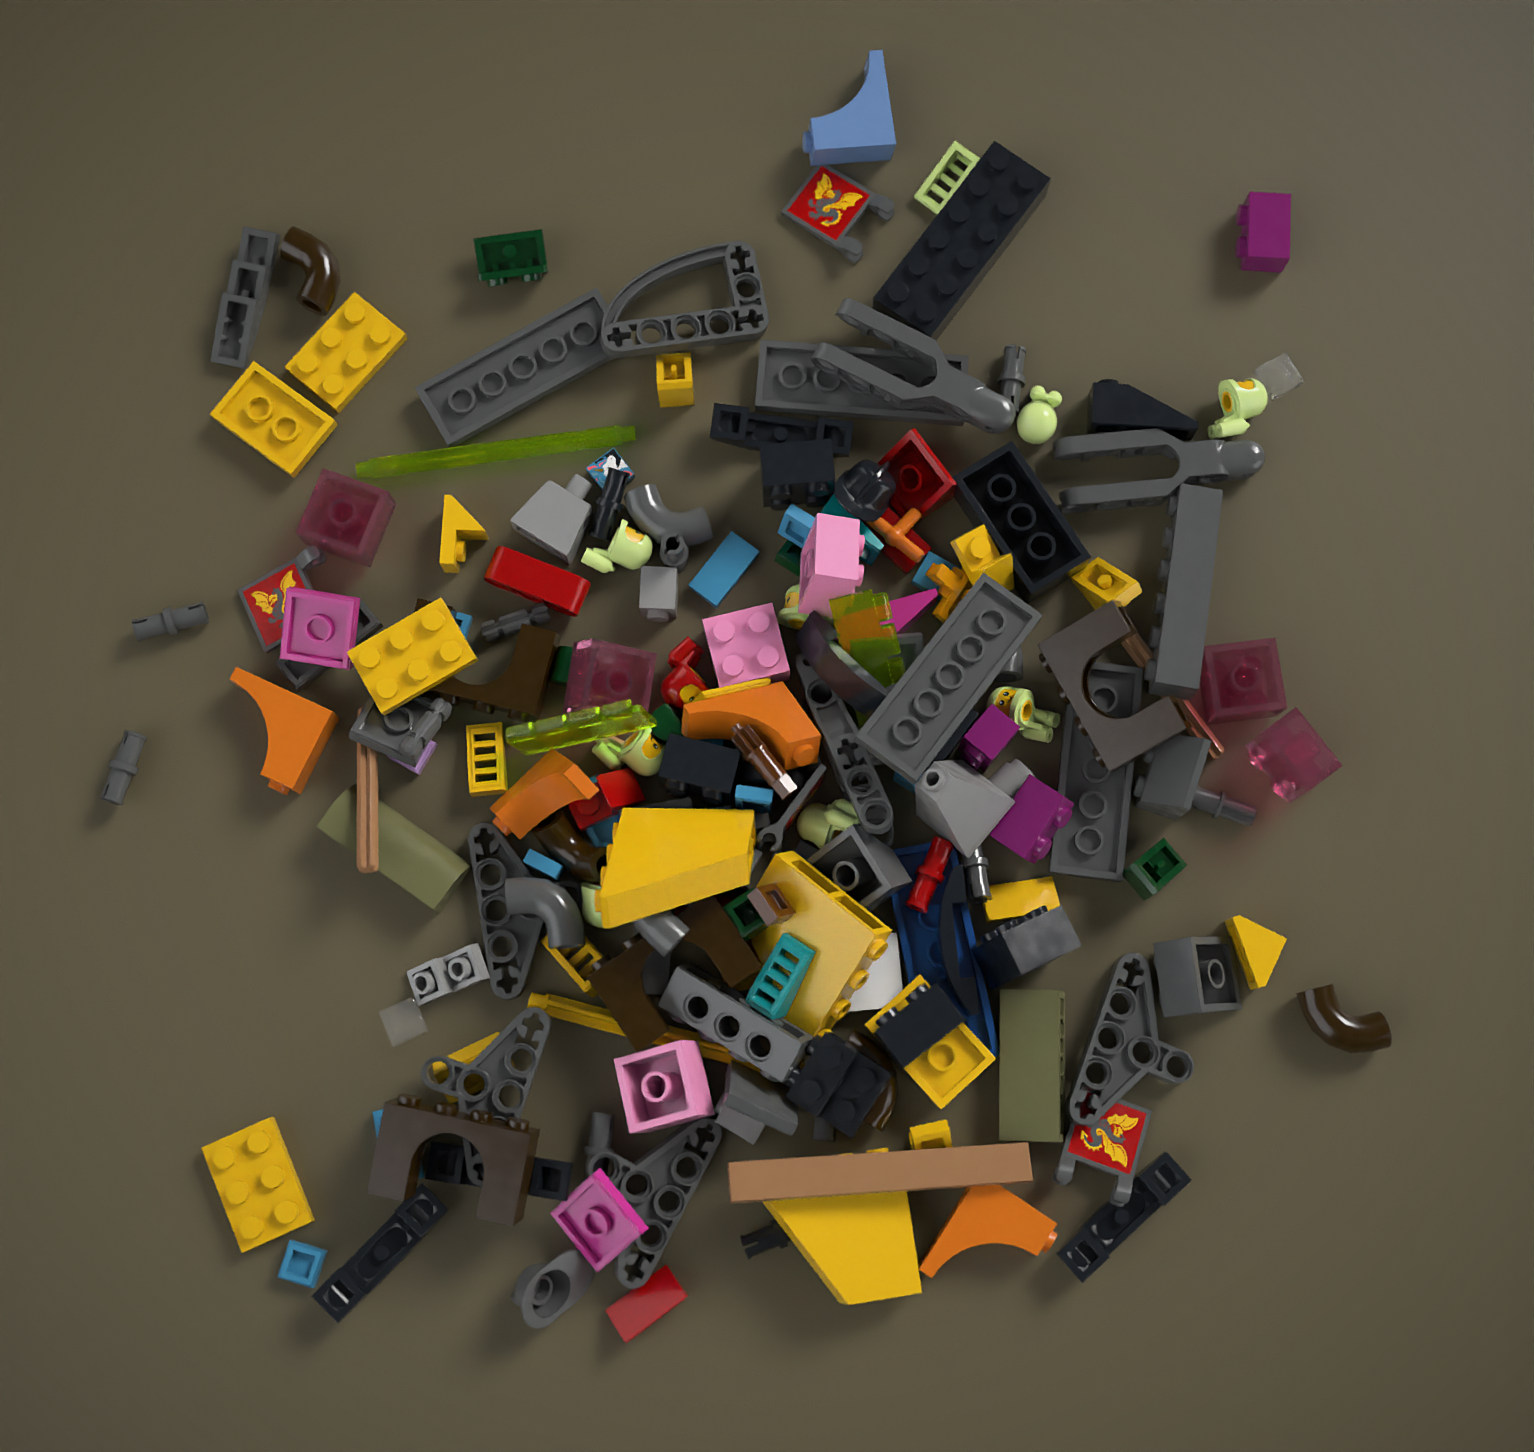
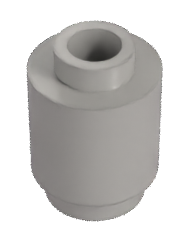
(1010, 777)

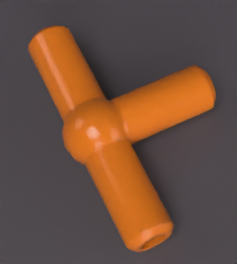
(895, 535)

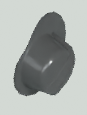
(552, 1287)

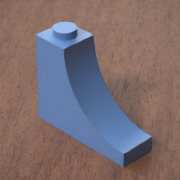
(858, 130)

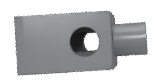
(556, 517)

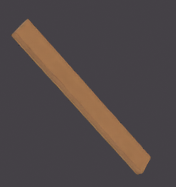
(878, 1172)

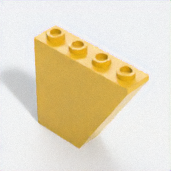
(673, 859)
(834, 927)
(855, 1242)

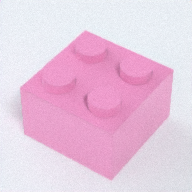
(830, 563)
(746, 646)
(664, 1086)

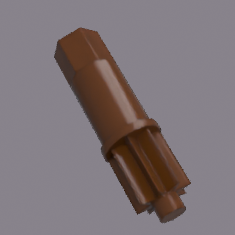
(763, 761)

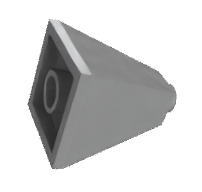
(959, 803)

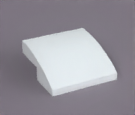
(883, 981)

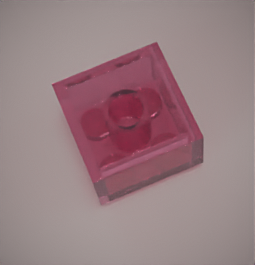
(346, 517)
(608, 674)
(1242, 681)
(1292, 756)

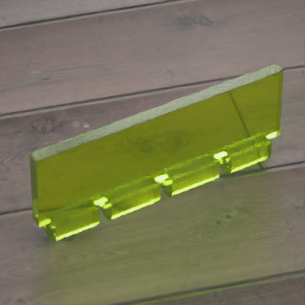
(865, 640)
(580, 728)

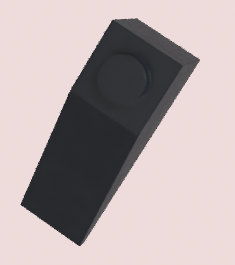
(1125, 408)

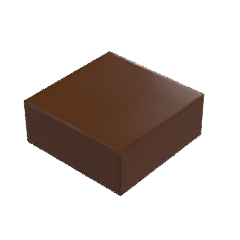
(771, 904)

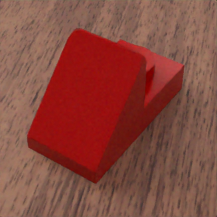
(616, 791)

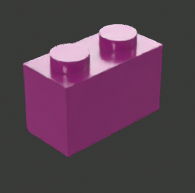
(1264, 232)
(987, 738)
(1033, 820)

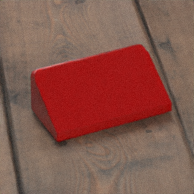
(646, 1304)

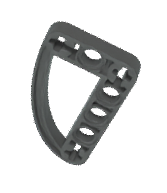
(698, 320)

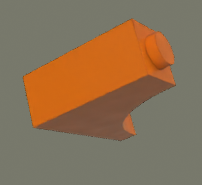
(768, 711)
(294, 728)
(540, 792)
(987, 1217)

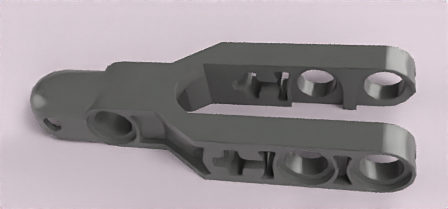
(949, 392)
(1197, 464)
(841, 750)

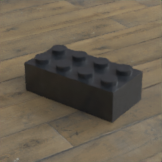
(1021, 521)

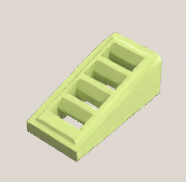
(955, 152)

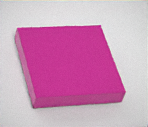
(319, 627)
(599, 1220)

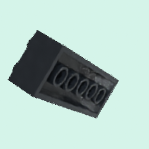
(963, 242)

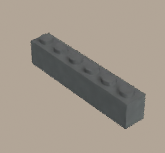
(1185, 591)

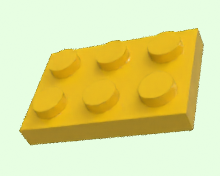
(346, 352)
(273, 419)
(412, 656)
(948, 1063)
(257, 1184)

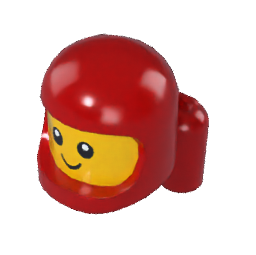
(683, 682)

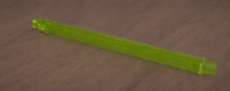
(495, 451)

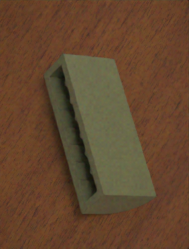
(404, 850)
(1032, 1065)

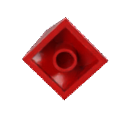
(918, 476)

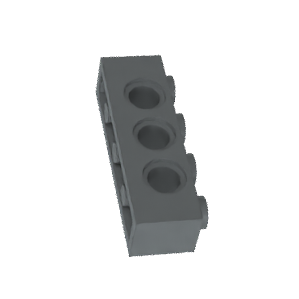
(682, 1003)

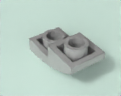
(448, 974)

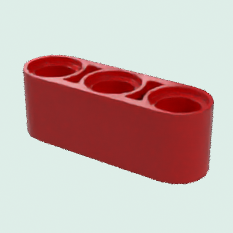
(537, 581)

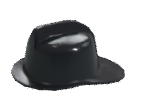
(865, 490)

